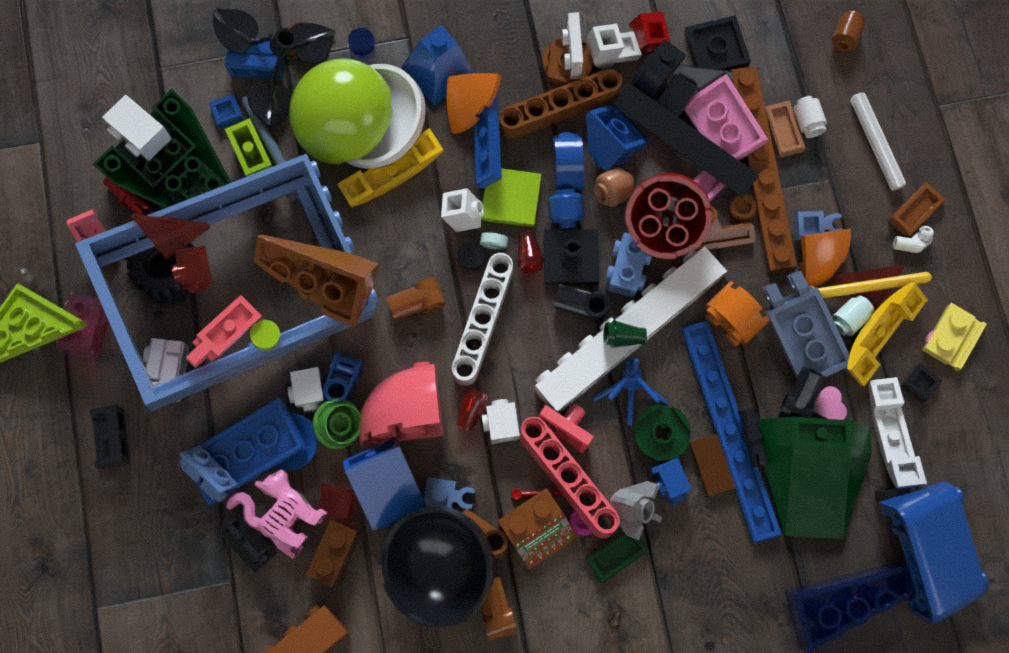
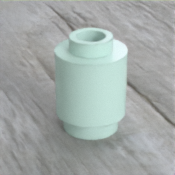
(853, 315)

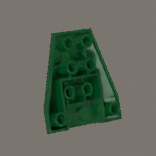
(179, 170)
(815, 472)

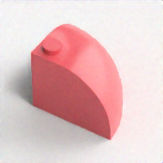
(403, 407)

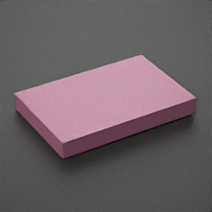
(725, 119)

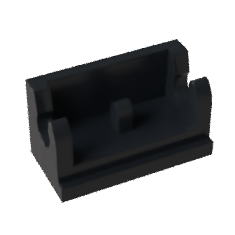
(110, 436)

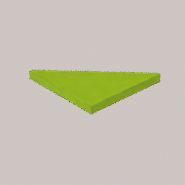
(31, 322)

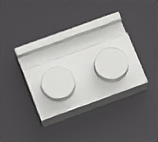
(572, 38)

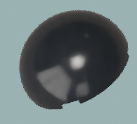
(437, 566)

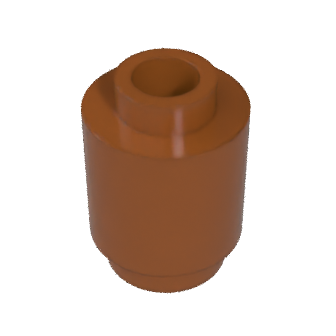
(848, 31)

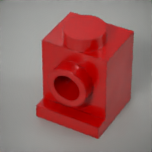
(650, 31)

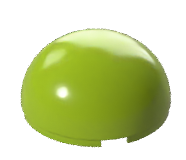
(340, 110)

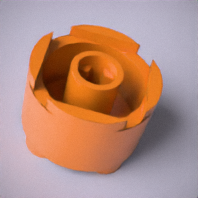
(736, 313)

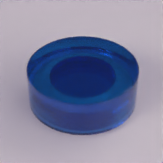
(361, 41)

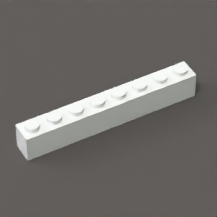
(653, 311)

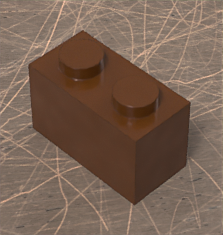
(333, 554)

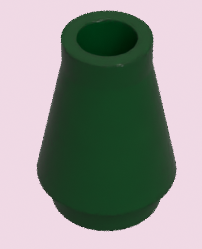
(621, 334)

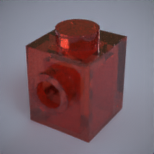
(193, 269)

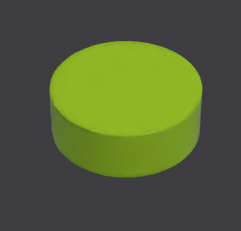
(265, 335)

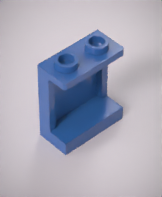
(383, 483)

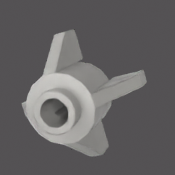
(635, 507)

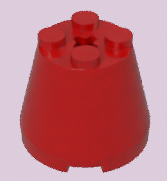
(663, 230)

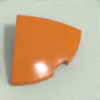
(468, 97)
(823, 255)

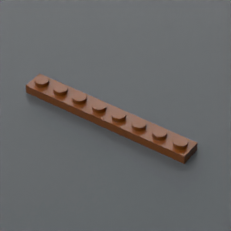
(767, 188)

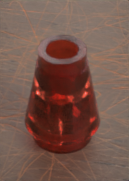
(529, 254)
(471, 408)

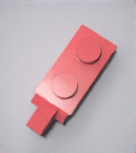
(223, 331)

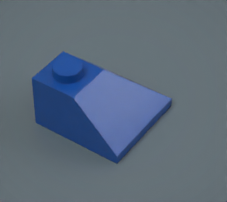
(434, 61)
(612, 137)

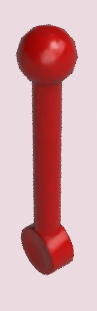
(517, 494)

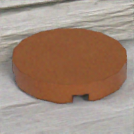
(554, 62)

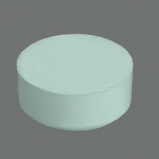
(494, 241)

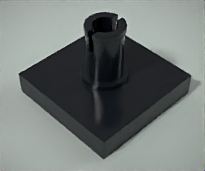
(571, 256)

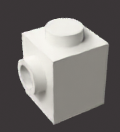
(462, 210)
(307, 389)
(501, 421)

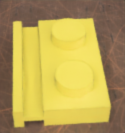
(954, 336)

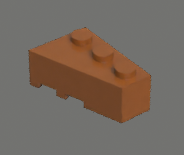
(316, 634)

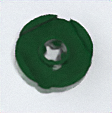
(658, 449)

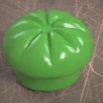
(337, 424)

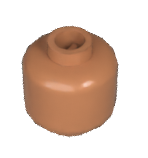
(614, 187)

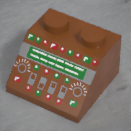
(537, 528)

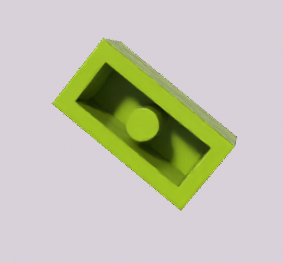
(248, 147)

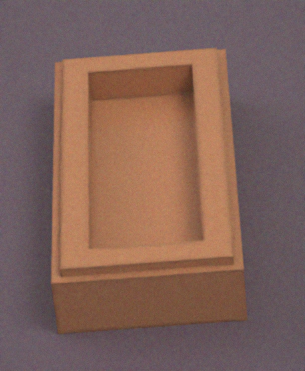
(784, 129)

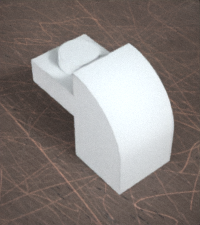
(611, 46)

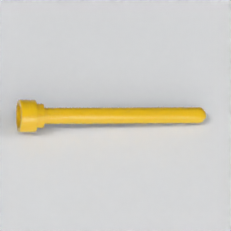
(873, 285)

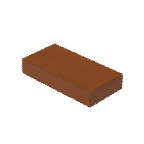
(916, 210)

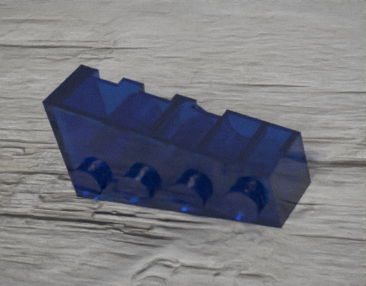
(838, 604)

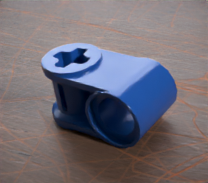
(343, 374)

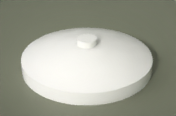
(406, 119)

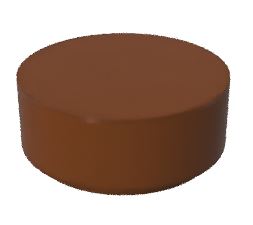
(741, 208)

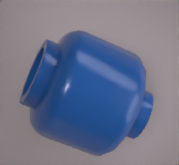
(566, 208)

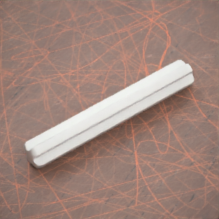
(878, 141)

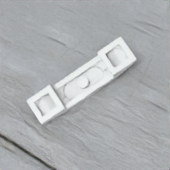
(893, 434)

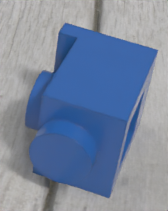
(671, 481)

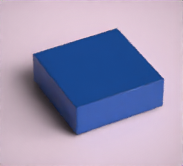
(226, 111)

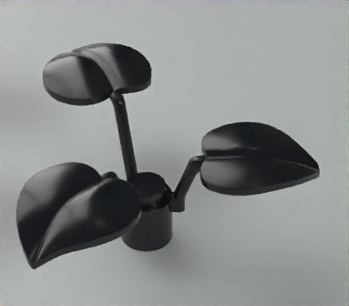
(311, 44)

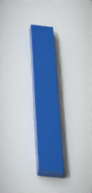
(727, 425)

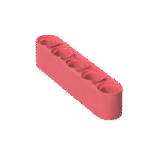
(570, 491)

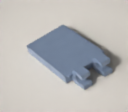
(805, 327)

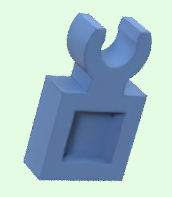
(813, 222)
(443, 493)

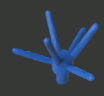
(631, 381)

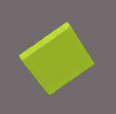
(512, 198)

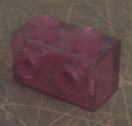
(86, 341)

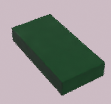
(615, 556)

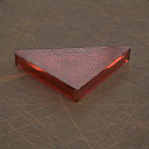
(169, 233)
(874, 297)

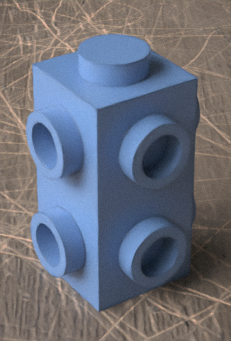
(627, 274)

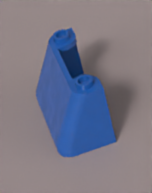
(937, 550)

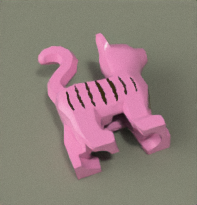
(282, 516)

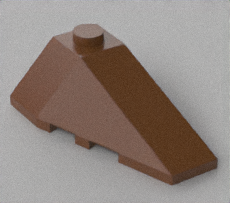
(326, 276)

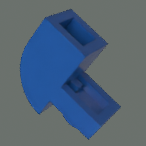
(568, 161)

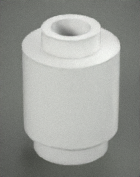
(810, 116)

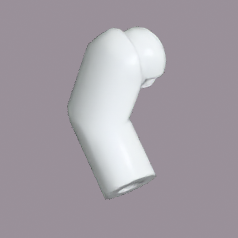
(917, 242)

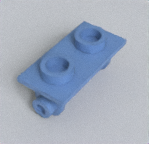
(199, 465)

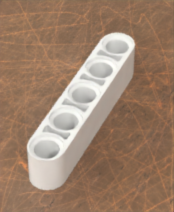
(486, 306)

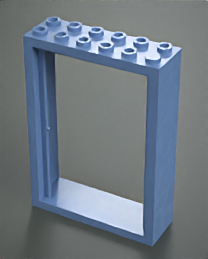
(211, 207)

